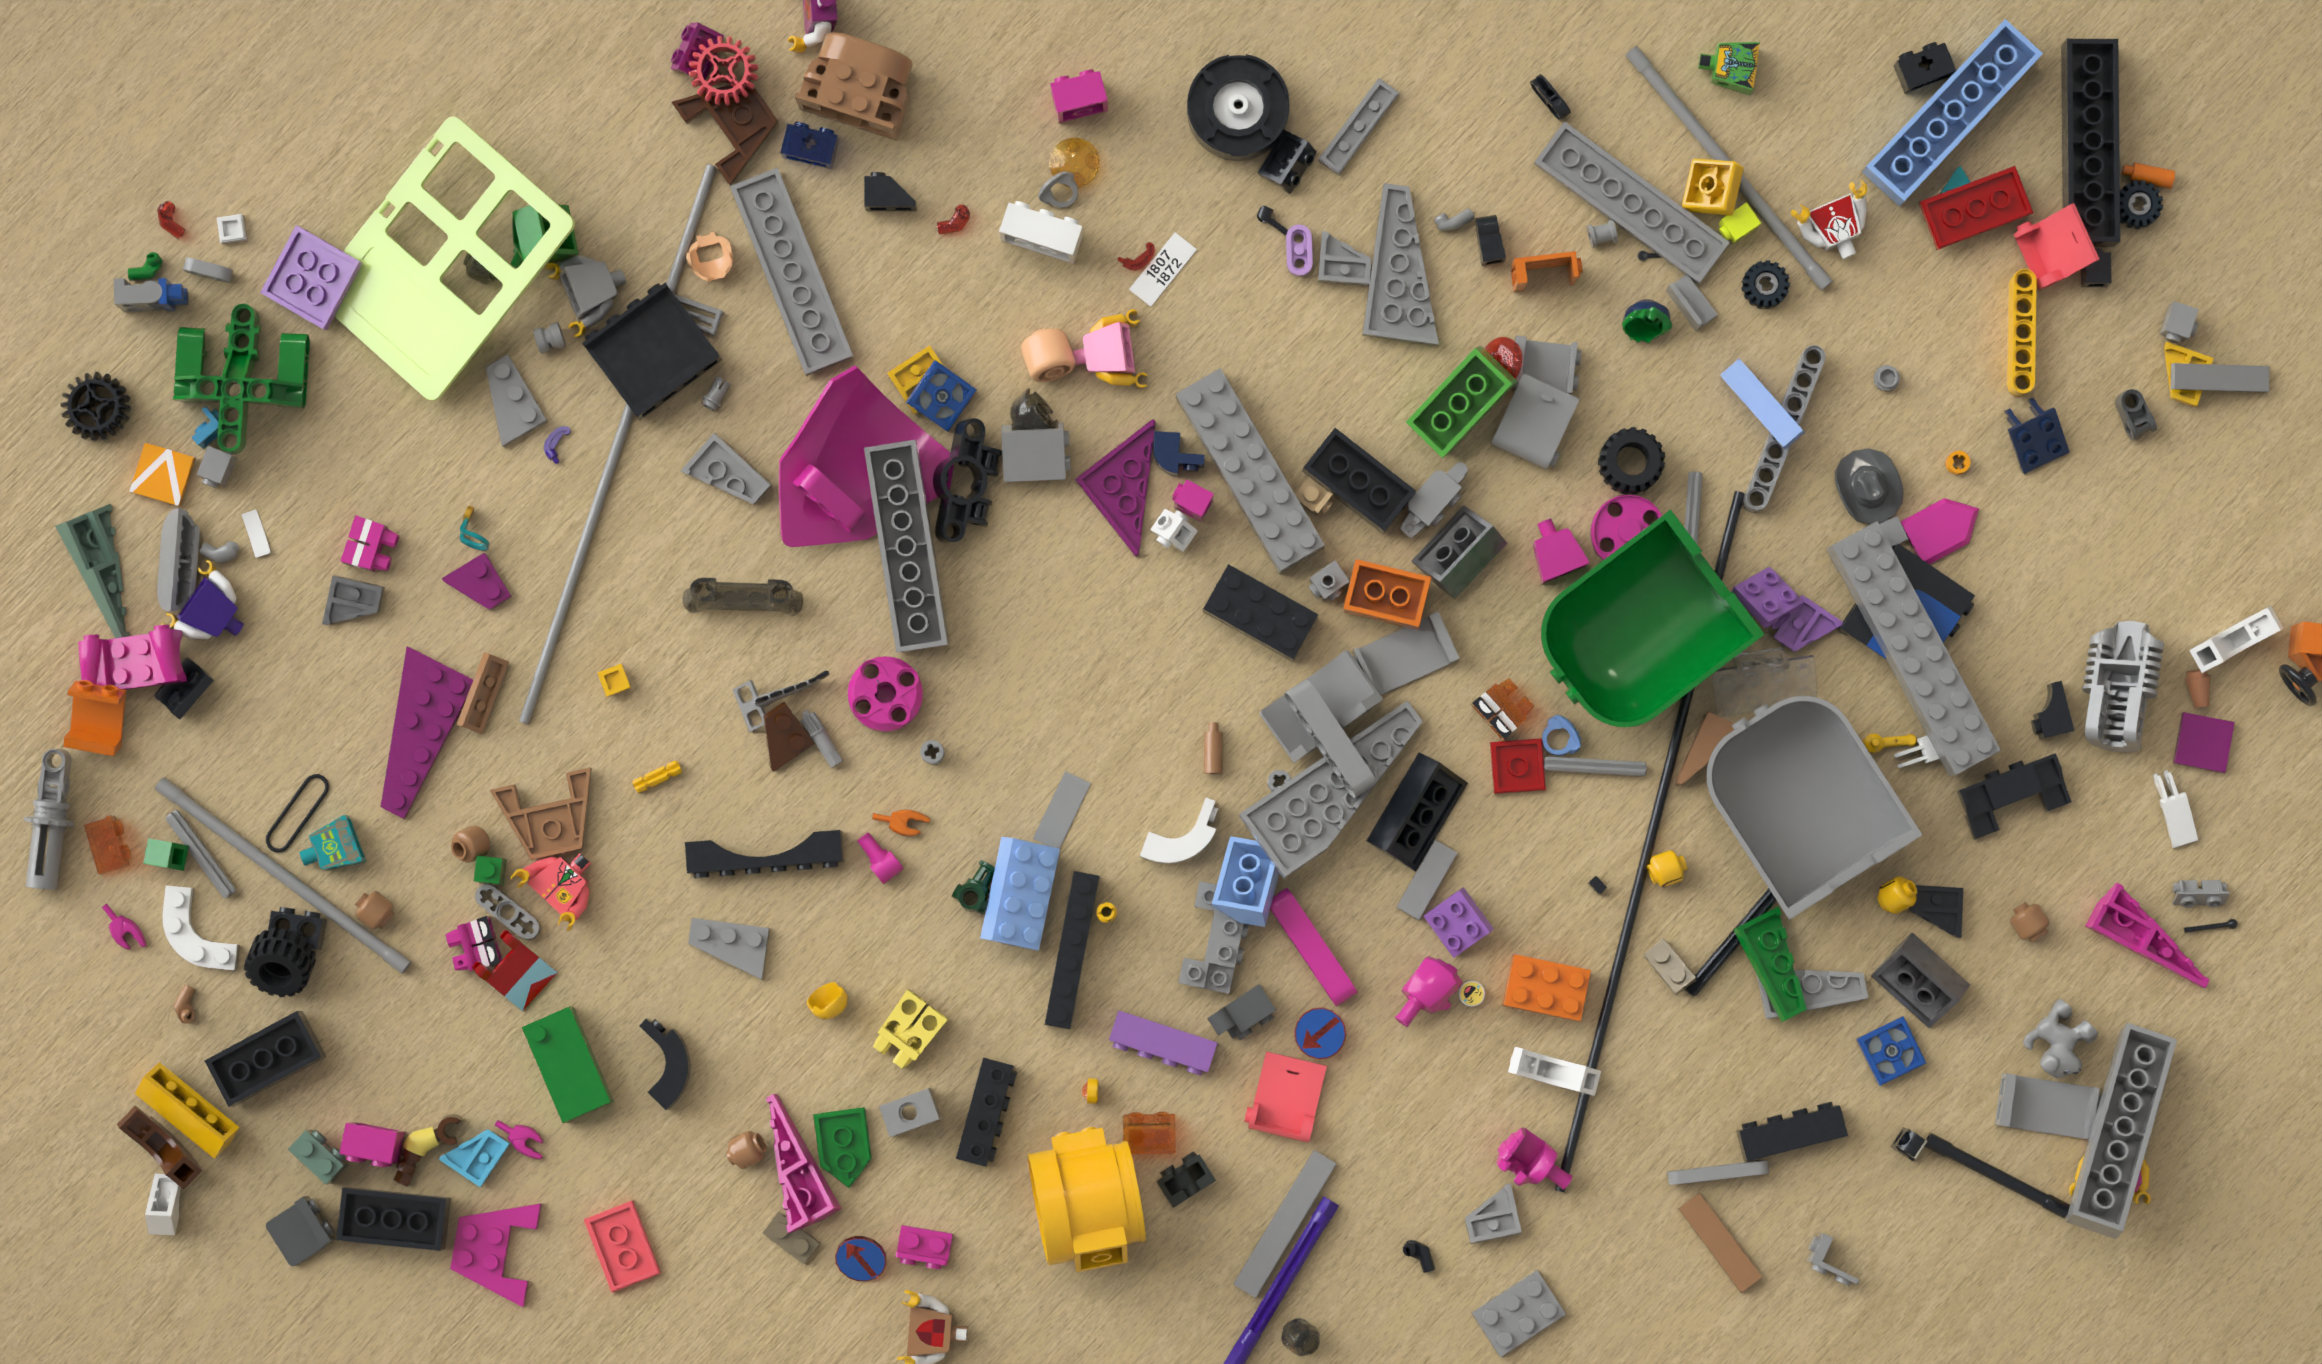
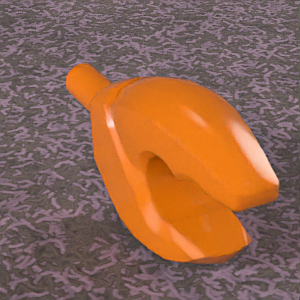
(899, 819)

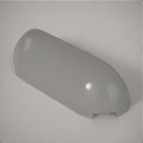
(177, 560)

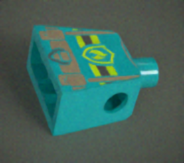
(334, 846)

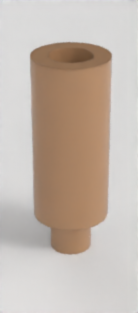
(1213, 749)

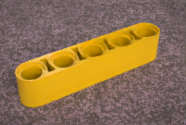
(2028, 322)

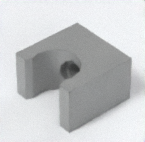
(926, 1112)

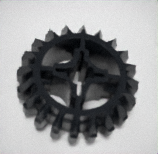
(85, 408)

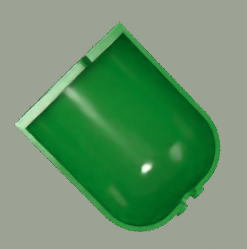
(1644, 627)

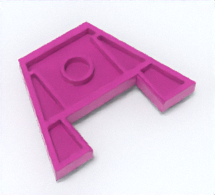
(483, 1247)

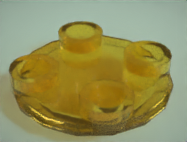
(1077, 157)

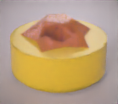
(1090, 1091)

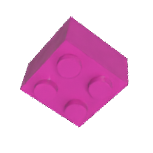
(1079, 95)
(372, 1143)

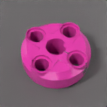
(1621, 528)
(885, 694)

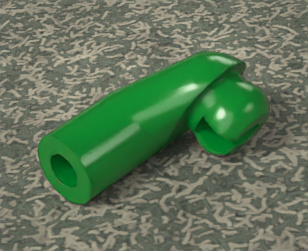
(148, 270)

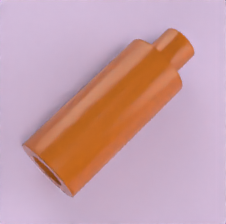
(2151, 174)

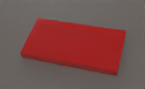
(1976, 207)

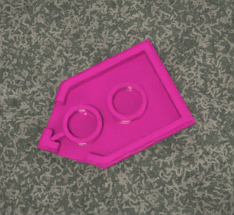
(1940, 529)

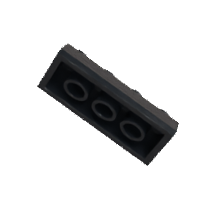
(1417, 811)

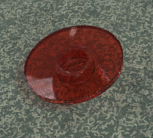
(1507, 353)

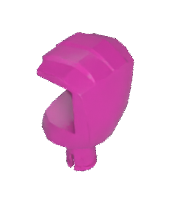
(1429, 989)
(1530, 1159)

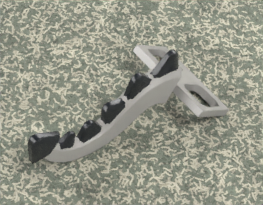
(763, 700)

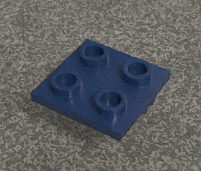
(2037, 439)

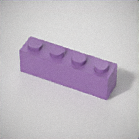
(1163, 1041)

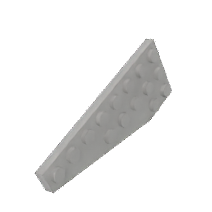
(1314, 806)

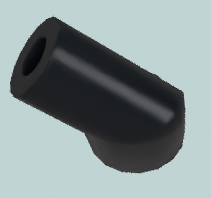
(1421, 1252)

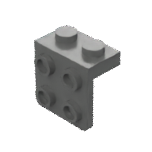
(301, 1231)

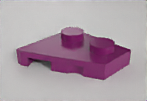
(479, 582)

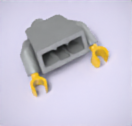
(588, 288)

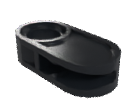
(1550, 97)

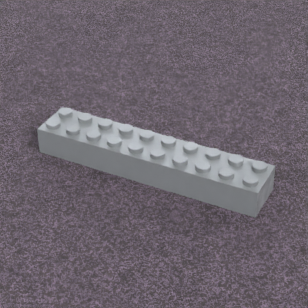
(1913, 649)

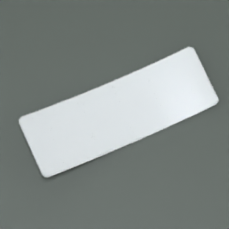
(256, 533)

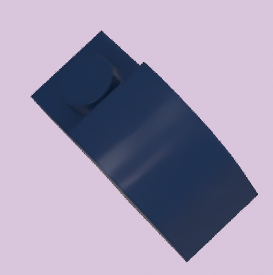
(1168, 456)

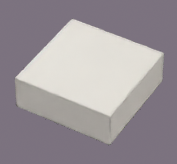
(231, 229)

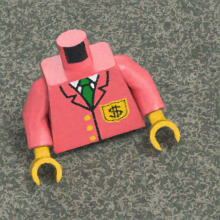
(559, 885)

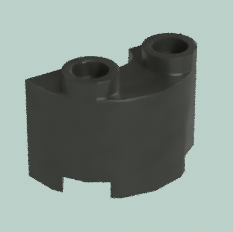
(1186, 1179)

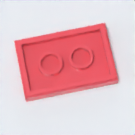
(622, 1246)

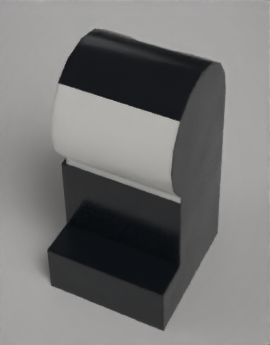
(1908, 1144)

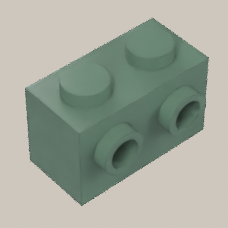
(318, 1156)

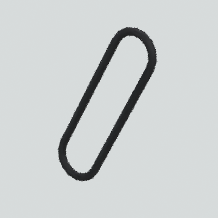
(305, 819)

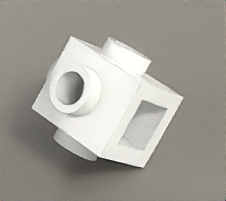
(1173, 530)

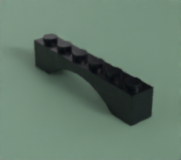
(818, 848)
(1072, 950)

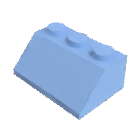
(1246, 882)

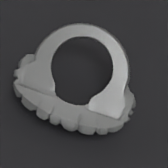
(1045, 193)

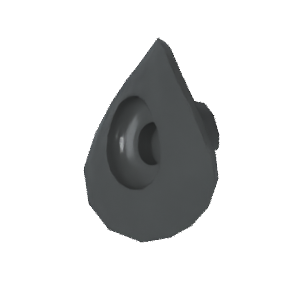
(1869, 486)

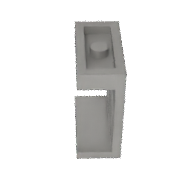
(1549, 363)
(1035, 454)

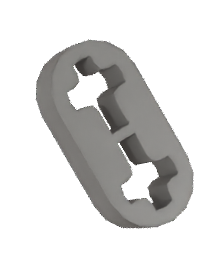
(207, 270)

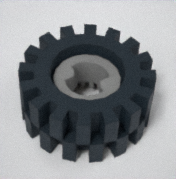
(2150, 210)
(1754, 291)

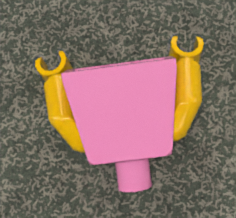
(1109, 350)

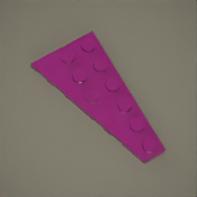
(425, 714)

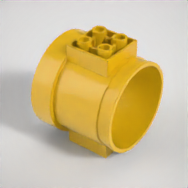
(1086, 1200)

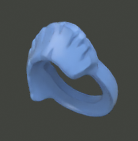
(1559, 722)

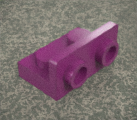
(692, 37)

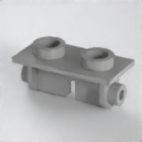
(2212, 894)

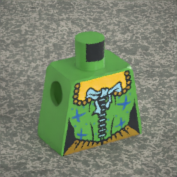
(1733, 65)

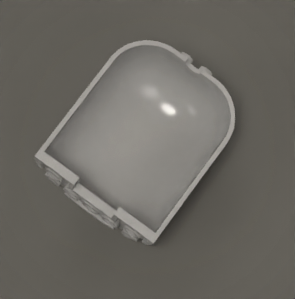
(1805, 800)

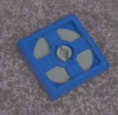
(941, 395)
(1891, 1051)

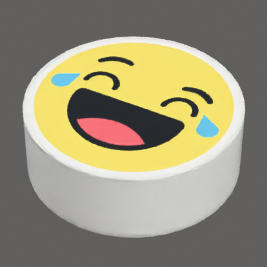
(1471, 993)

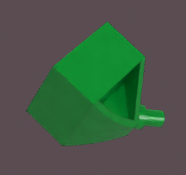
(527, 231)

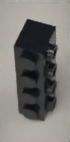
(985, 1112)

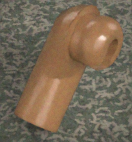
(183, 1005)

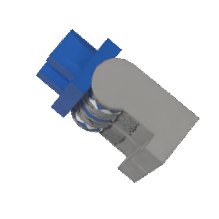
(149, 295)

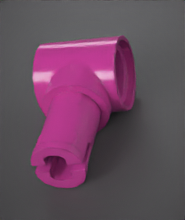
(882, 862)

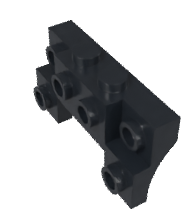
(1999, 790)

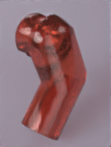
(957, 221)

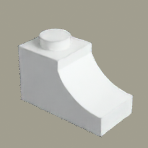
(163, 1206)

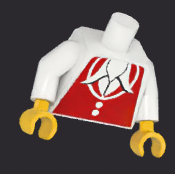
(1835, 222)

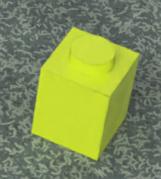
(1739, 224)

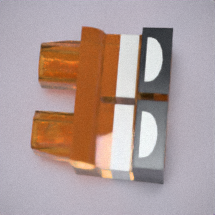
(1497, 698)

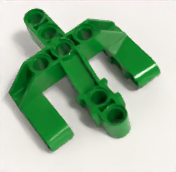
(286, 391)

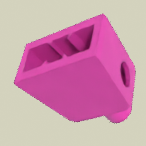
(1557, 552)

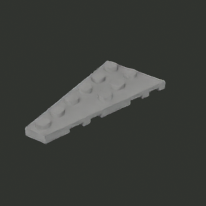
(1398, 284)

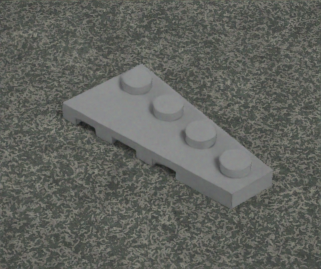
(1822, 989)

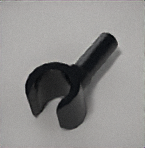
(1264, 215)

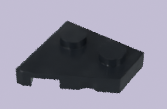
(1940, 907)

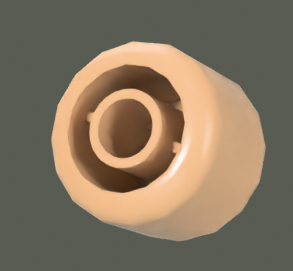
(1048, 355)

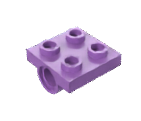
(1768, 598)
(1458, 922)

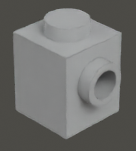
(2179, 323)
(1328, 582)

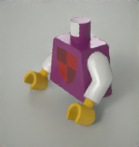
(819, 20)

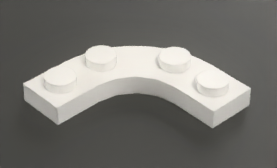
(184, 938)

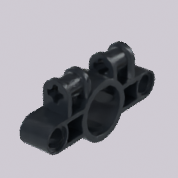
(983, 463)

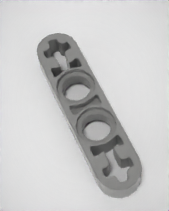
(1718, 1172)

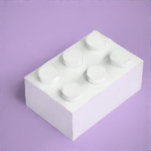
(1041, 232)

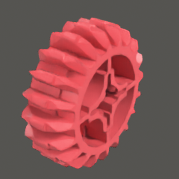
(715, 78)

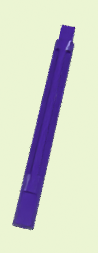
(1281, 1284)

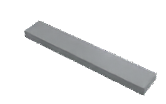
(1284, 1223)

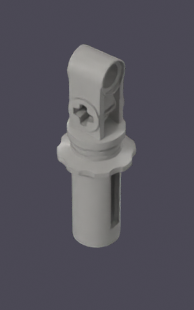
(49, 812)

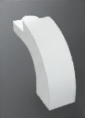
(2236, 639)
(1177, 850)
(1554, 1071)

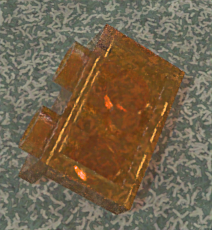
(107, 844)
(1150, 1133)

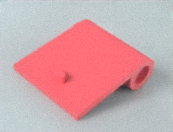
(2056, 246)
(1284, 1100)

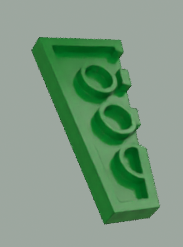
(1769, 954)

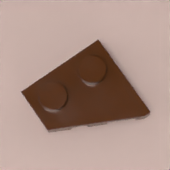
(784, 736)

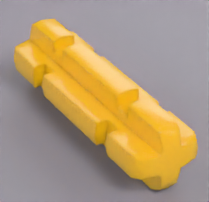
(657, 776)

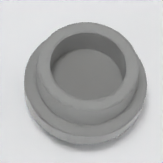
(1886, 378)

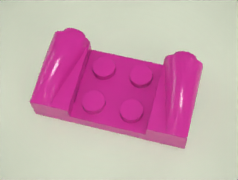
(133, 660)

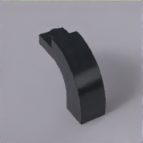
(677, 1067)

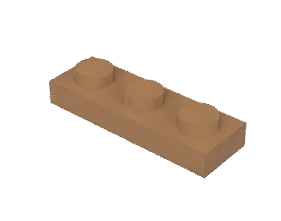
(482, 693)

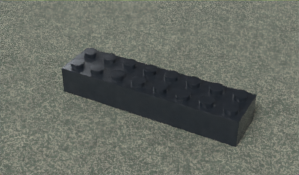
(2091, 135)

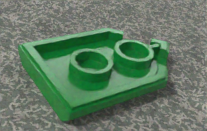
(843, 1143)

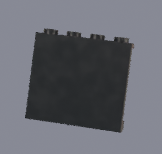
(651, 350)

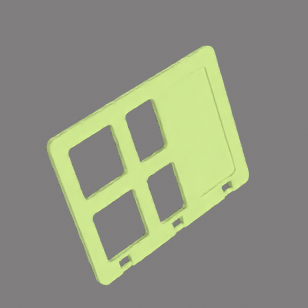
(405, 306)

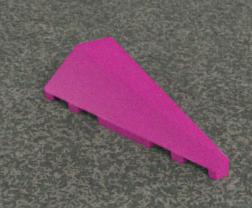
(2126, 923)
(803, 1185)

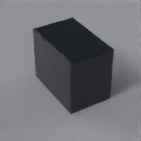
(1597, 885)

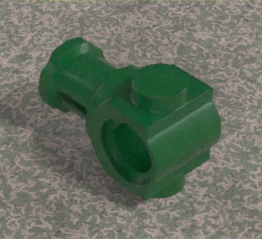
(976, 886)

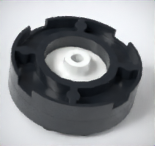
(1244, 83)

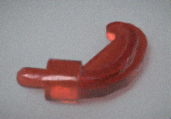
(1140, 261)

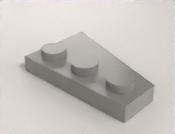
(512, 401)
(725, 469)
(733, 943)

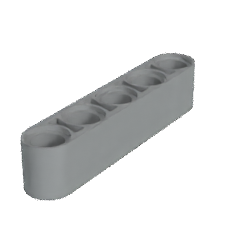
(1330, 738)

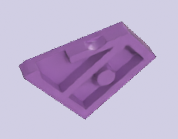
(1806, 626)

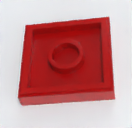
(1517, 766)

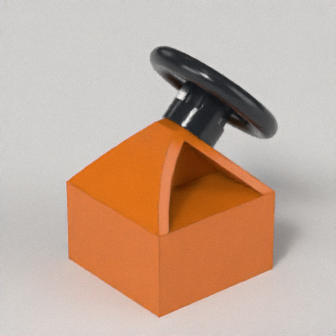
(2306, 653)

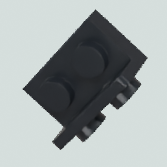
(1288, 161)
(182, 695)

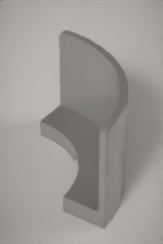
(1343, 690)

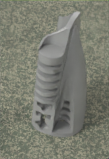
(2119, 683)

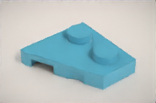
(477, 1156)

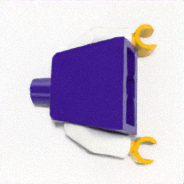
(208, 608)

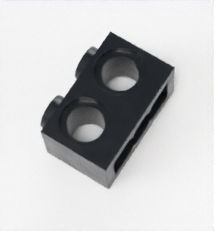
(298, 922)

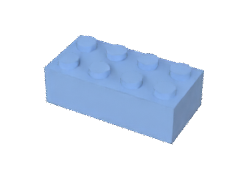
(1020, 893)

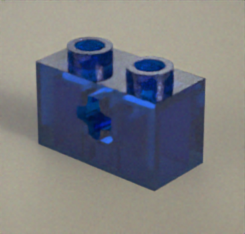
(819, 155)

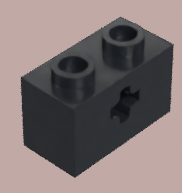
(1913, 77)

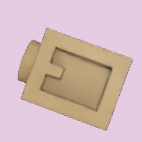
(1314, 497)

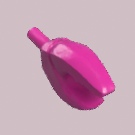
(122, 925)
(519, 1137)

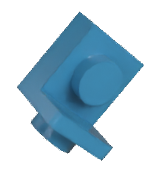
(207, 431)

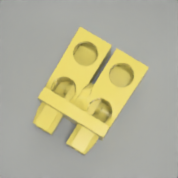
(903, 1034)

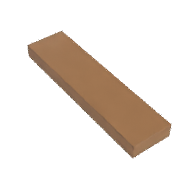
(1720, 1242)

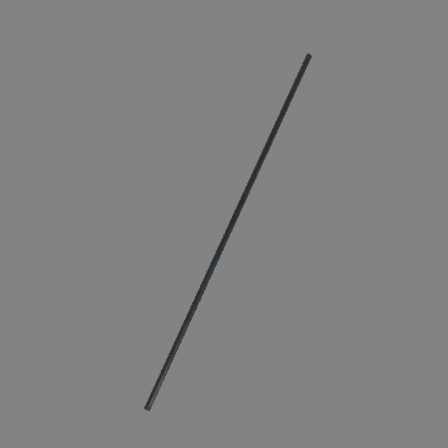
(1642, 867)

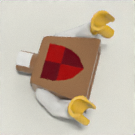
(930, 1330)

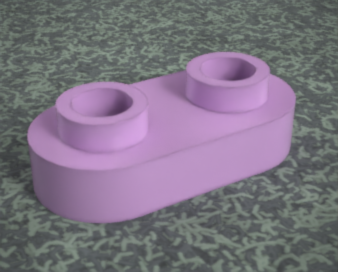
(1299, 251)

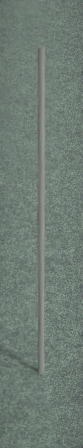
(608, 470)

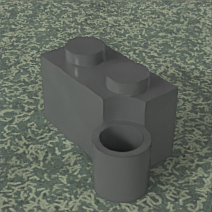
(1243, 1013)

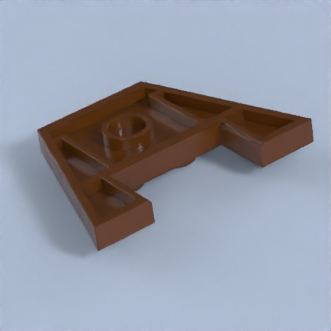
(743, 123)

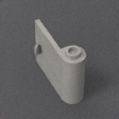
(1534, 425)

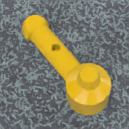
(1875, 742)

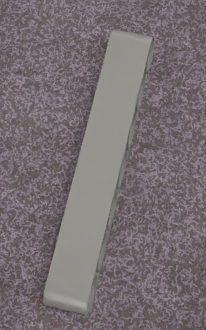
(1802, 396)

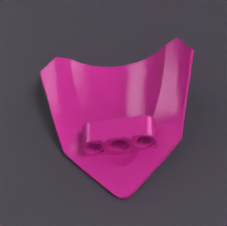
(825, 467)

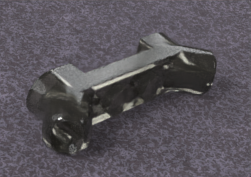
(770, 596)

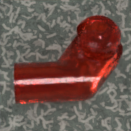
(165, 216)

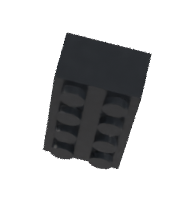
(1359, 481)
(1260, 612)
(265, 1058)
(393, 1218)

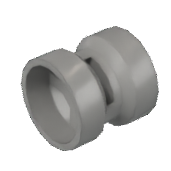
(549, 338)

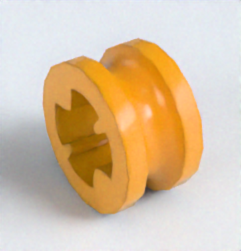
(1949, 461)

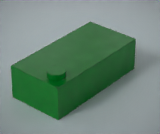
(567, 1064)

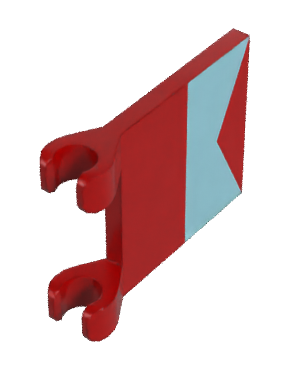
(519, 974)

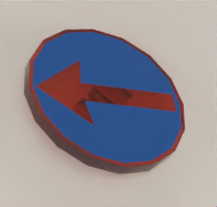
(1320, 1033)
(860, 1258)

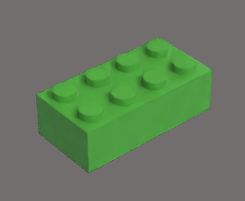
(1461, 401)

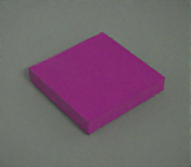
(2203, 742)

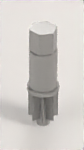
(821, 738)

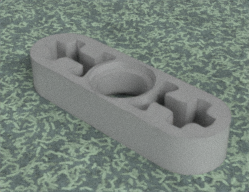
(527, 918)

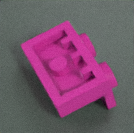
(924, 1246)

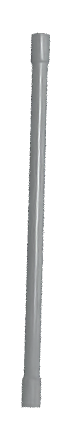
(1645, 67)
(177, 796)

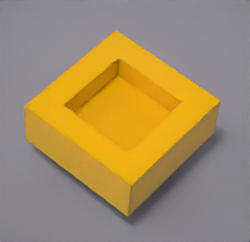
(614, 680)

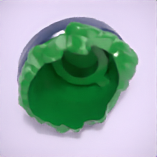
(1646, 321)

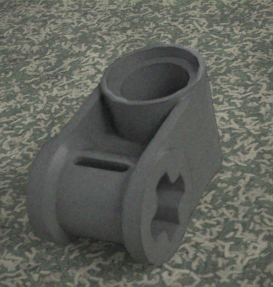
(2134, 416)

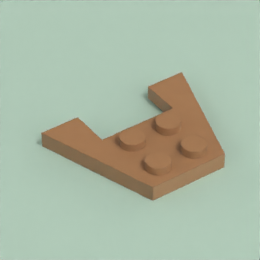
(552, 826)

